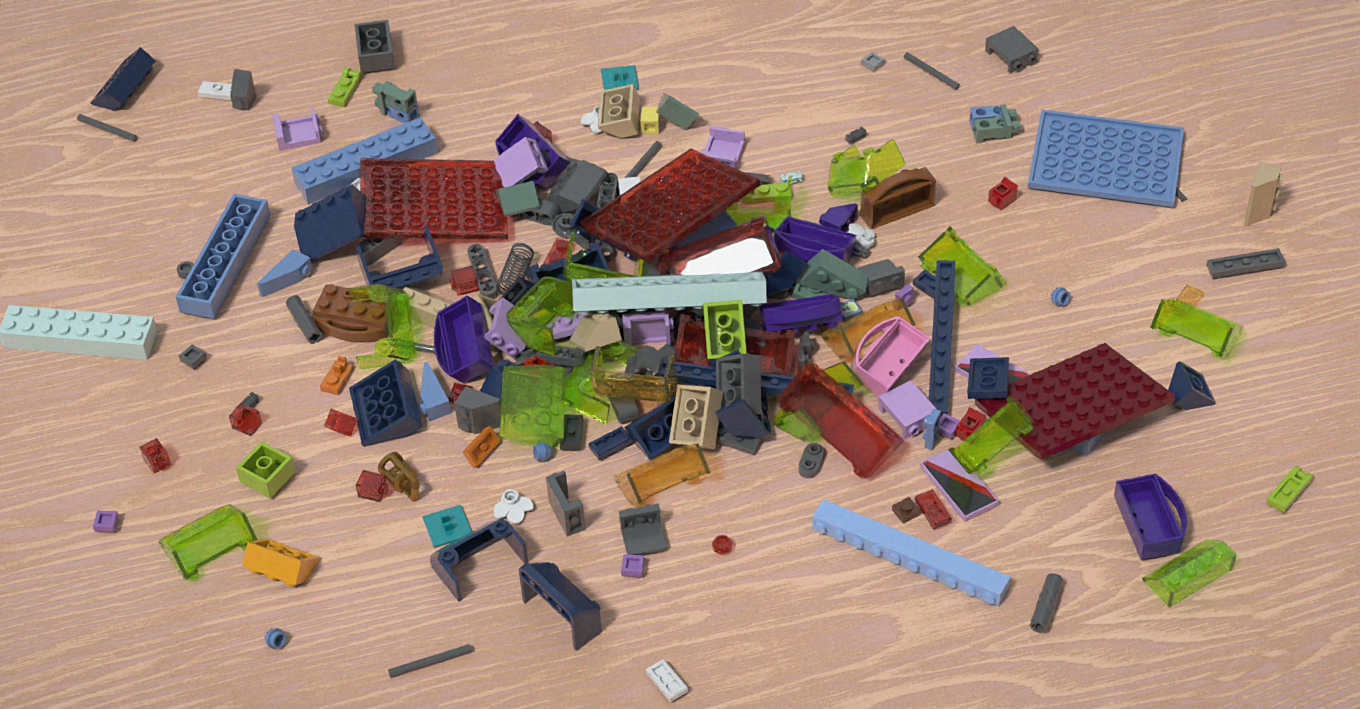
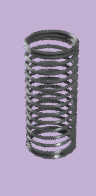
(512, 253)

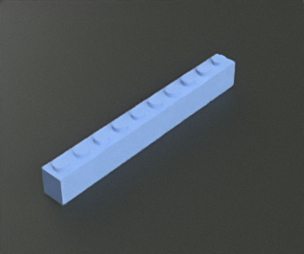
(911, 553)

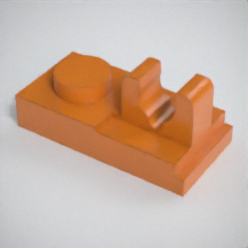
(337, 376)
(481, 446)

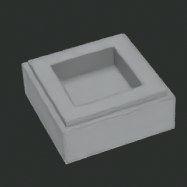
(873, 62)

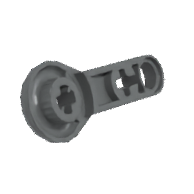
(566, 230)
(564, 356)

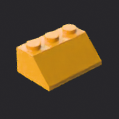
(279, 561)

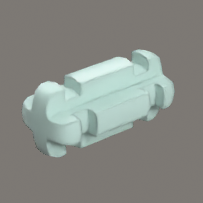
(795, 177)

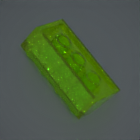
(1191, 571)

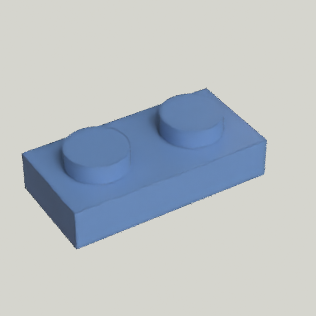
(932, 426)

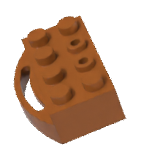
(898, 197)
(349, 320)

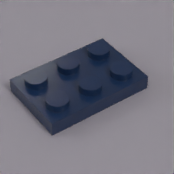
(988, 378)

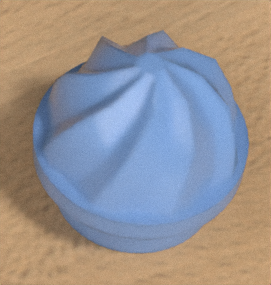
(1060, 296)
(542, 451)
(275, 638)

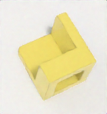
(649, 120)

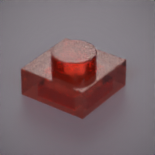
(456, 391)

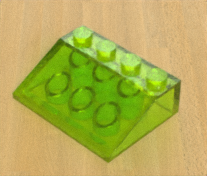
(533, 404)

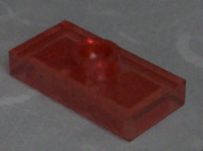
(933, 509)

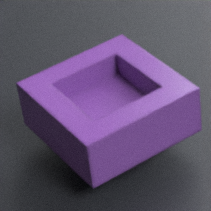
(907, 293)
(948, 426)
(105, 521)
(632, 565)

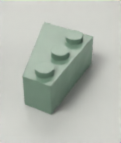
(833, 276)

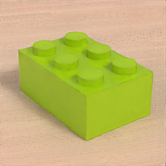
(724, 328)

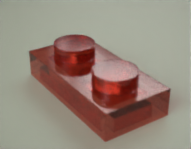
(557, 251)

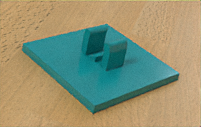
(619, 76)
(446, 525)

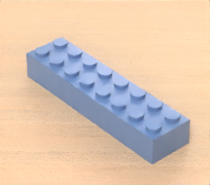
(342, 167)
(223, 256)

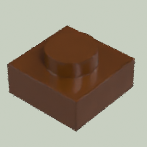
(906, 510)

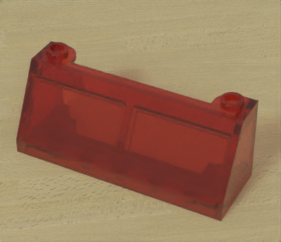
(775, 356)
(842, 418)

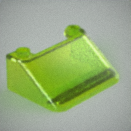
(207, 539)

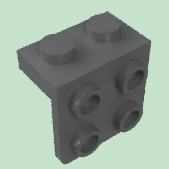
(883, 276)
(642, 530)

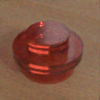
(722, 544)

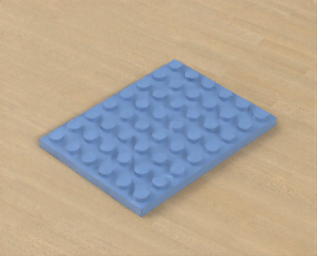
(1106, 158)

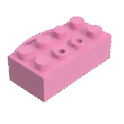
(886, 354)

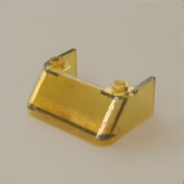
(847, 335)
(633, 385)
(661, 473)

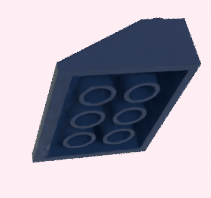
(331, 222)
(385, 405)

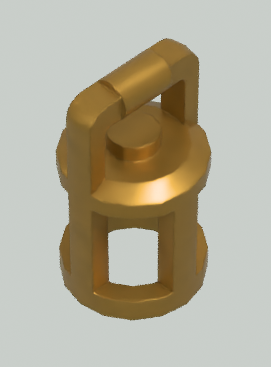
(404, 479)

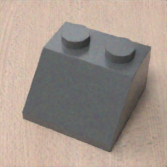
(477, 410)

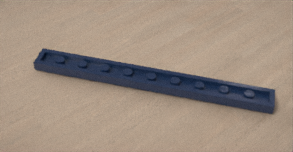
(942, 335)
(707, 376)

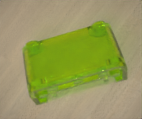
(972, 274)

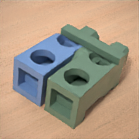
(396, 102)
(993, 122)

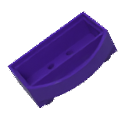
(554, 159)
(808, 239)
(801, 313)
(461, 333)
(1150, 516)

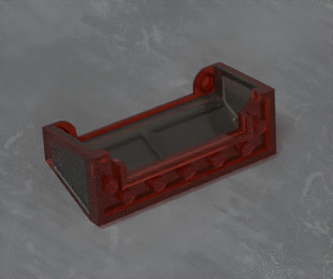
(733, 250)

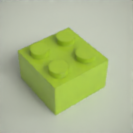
(266, 469)

